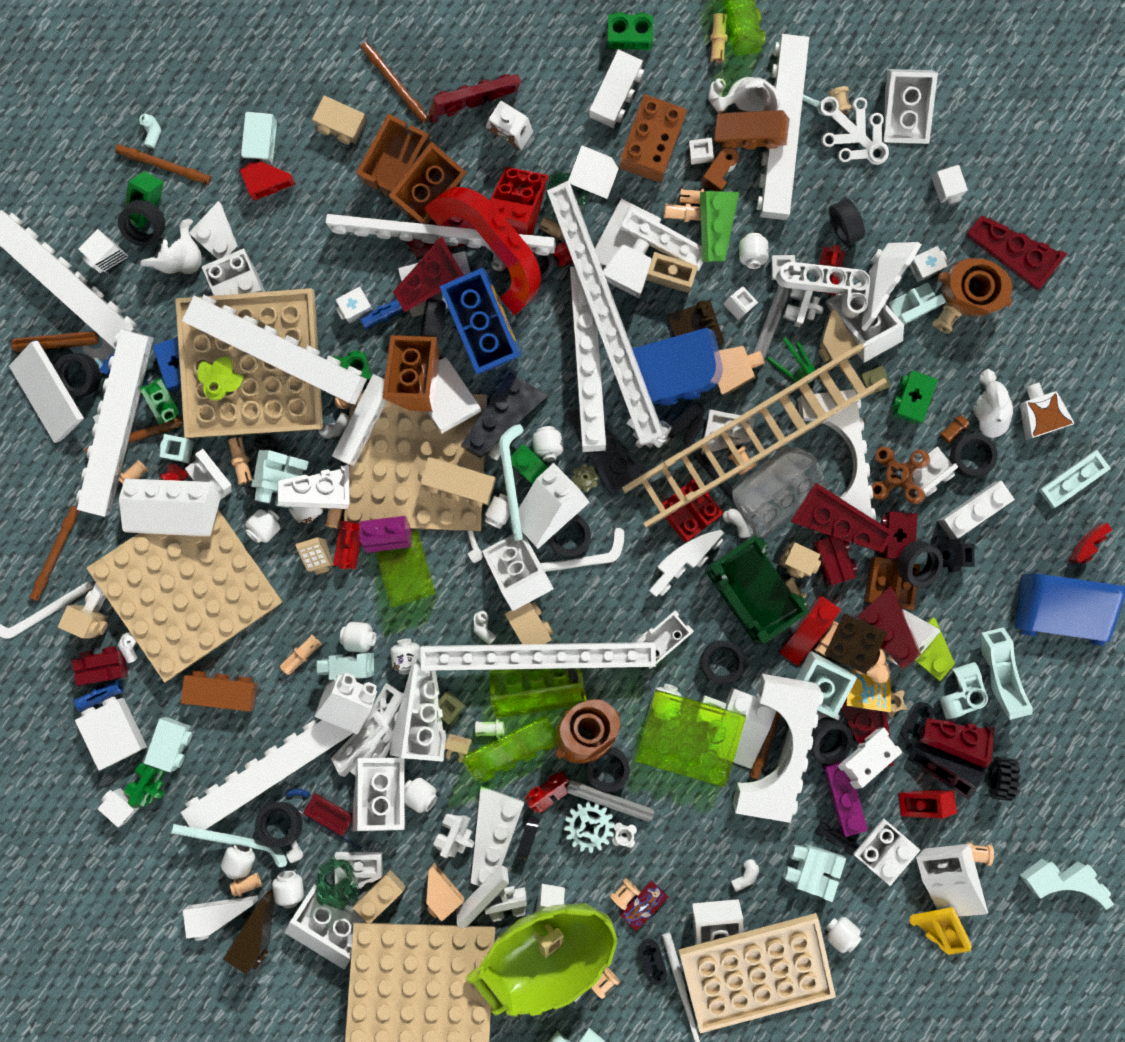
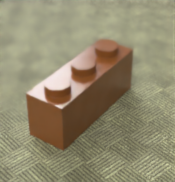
(752, 129)
(219, 691)

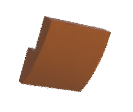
(883, 575)

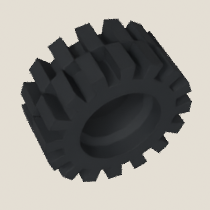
(1004, 778)

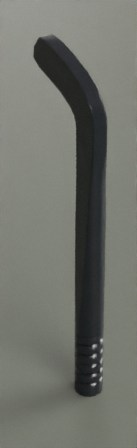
(701, 458)

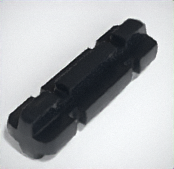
(836, 838)

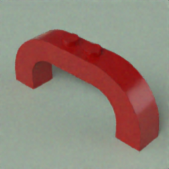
(498, 234)

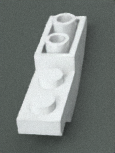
(690, 553)

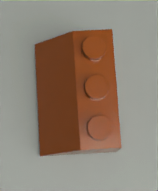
(424, 182)
(412, 372)

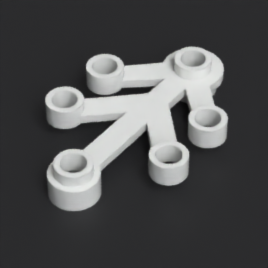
(857, 133)

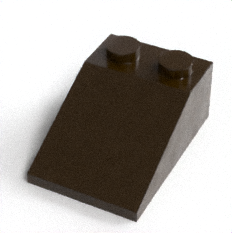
(251, 943)

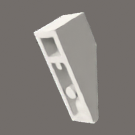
(208, 917)

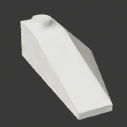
(885, 275)
(418, 725)

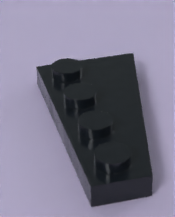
(507, 408)
(615, 464)

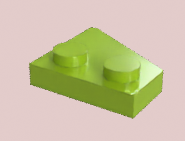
(936, 657)

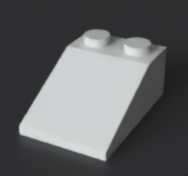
(909, 105)
(880, 335)
(549, 505)
(517, 571)
(756, 726)
(379, 794)
(716, 920)

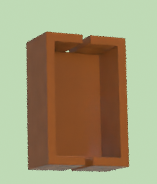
(391, 154)

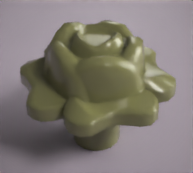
(585, 477)

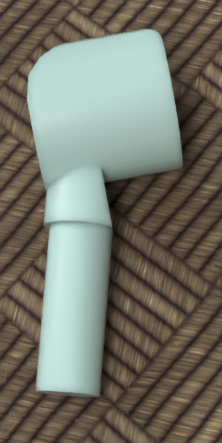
(815, 103)

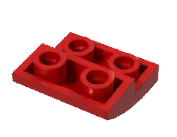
(693, 516)

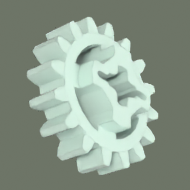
(578, 832)

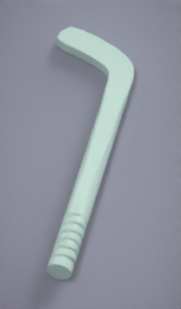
(504, 444)
(276, 852)

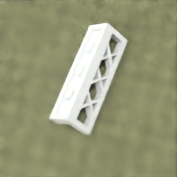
(361, 422)
(390, 714)

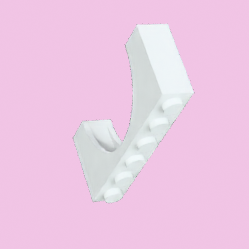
(849, 427)

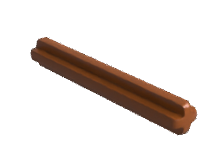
(57, 341)

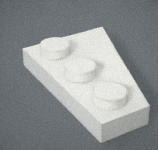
(321, 490)

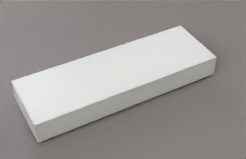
(360, 743)
(482, 897)

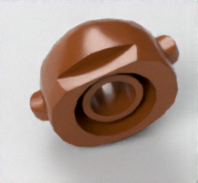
(993, 284)
(599, 719)

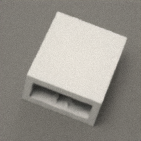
(110, 732)

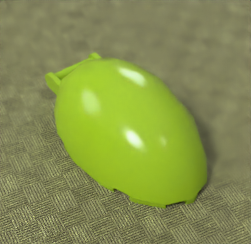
(534, 984)

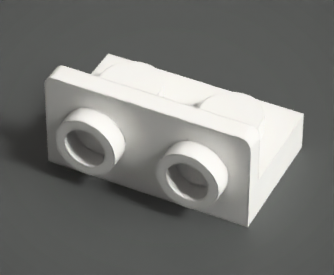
(938, 470)
(206, 471)

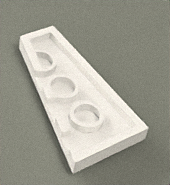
(494, 831)

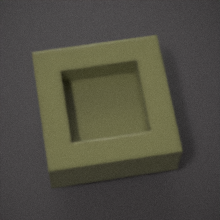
(873, 376)
(450, 707)

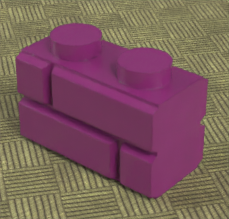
(385, 534)

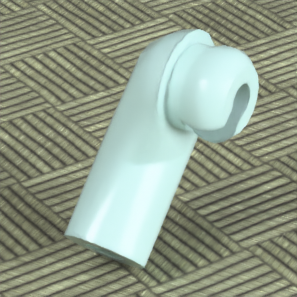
(152, 128)

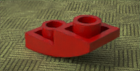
(1086, 546)

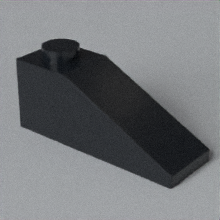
(949, 769)

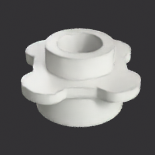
(627, 841)

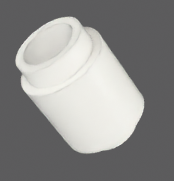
(498, 511)

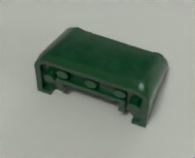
(756, 591)

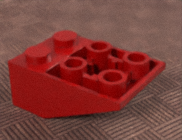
(520, 198)

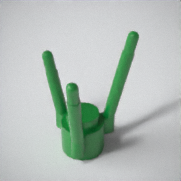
(803, 370)

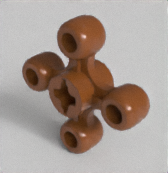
(907, 470)

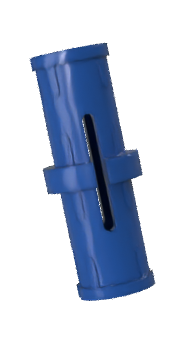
(381, 314)
(111, 690)

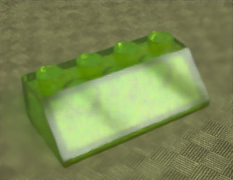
(744, 26)
(534, 690)
(510, 748)

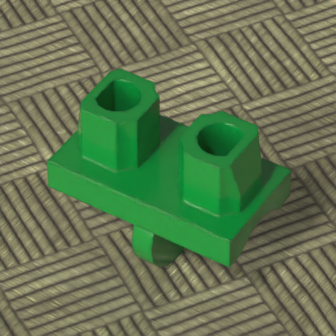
(159, 401)
(147, 787)

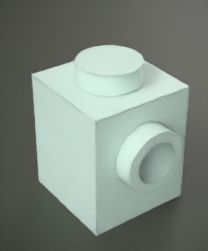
(176, 448)

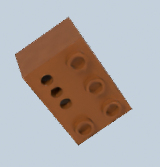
(652, 138)

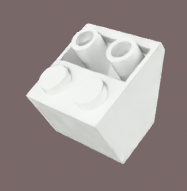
(233, 275)
(886, 852)

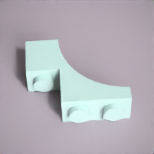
(1005, 681)
(1043, 879)

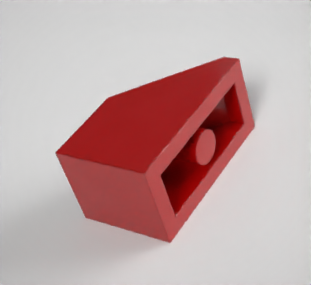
(265, 179)
(928, 803)

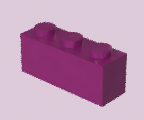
(844, 801)

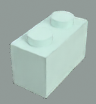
(168, 744)

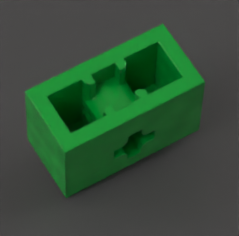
(923, 389)

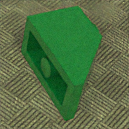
(144, 188)
(527, 463)

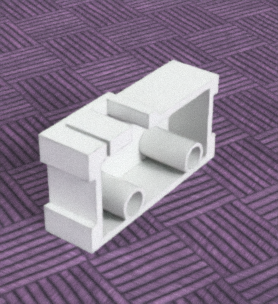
(664, 635)
(870, 758)

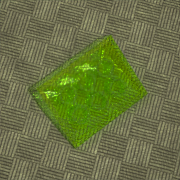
(690, 738)

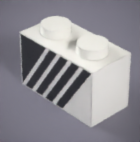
(102, 253)

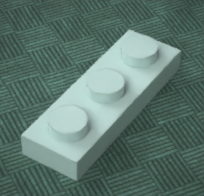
(1074, 479)

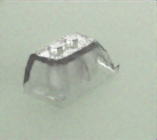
(777, 489)

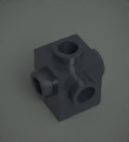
(957, 555)

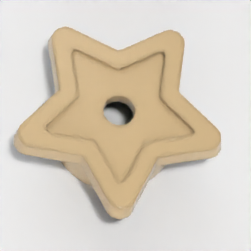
(899, 703)

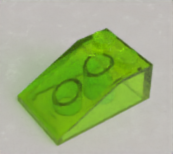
(406, 573)

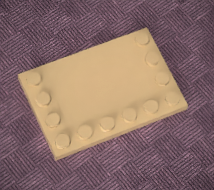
(757, 973)

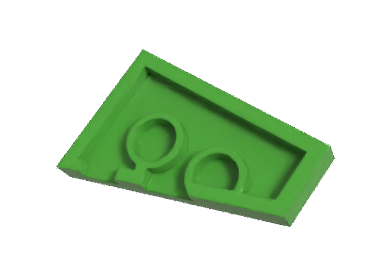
(716, 223)

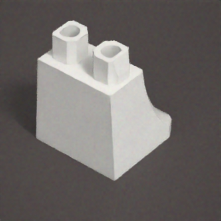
(346, 702)

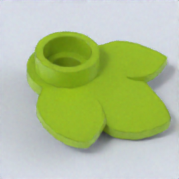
(219, 374)

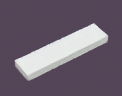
(661, 237)

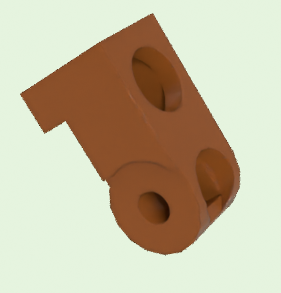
(724, 163)

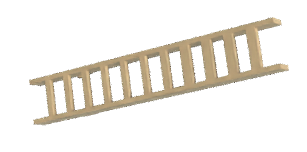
(791, 411)

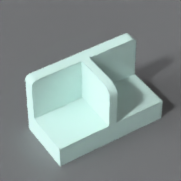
(259, 137)
(916, 303)

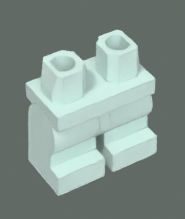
(272, 468)
(339, 665)
(811, 870)

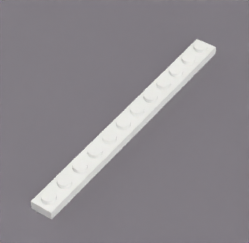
(605, 314)

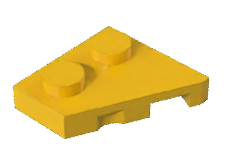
(944, 929)

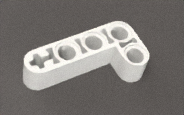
(823, 284)

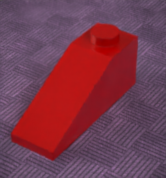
(809, 630)

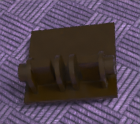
(694, 319)
(855, 643)

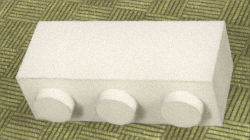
(616, 89)
(976, 510)

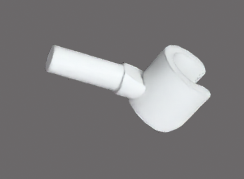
(476, 554)
(294, 854)

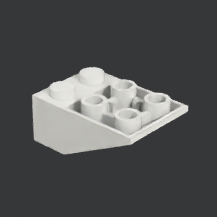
(952, 879)

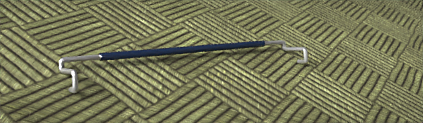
(344, 838)

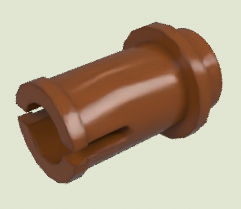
(955, 428)

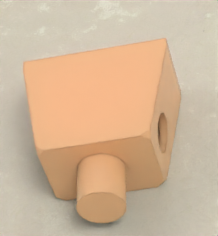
(737, 368)

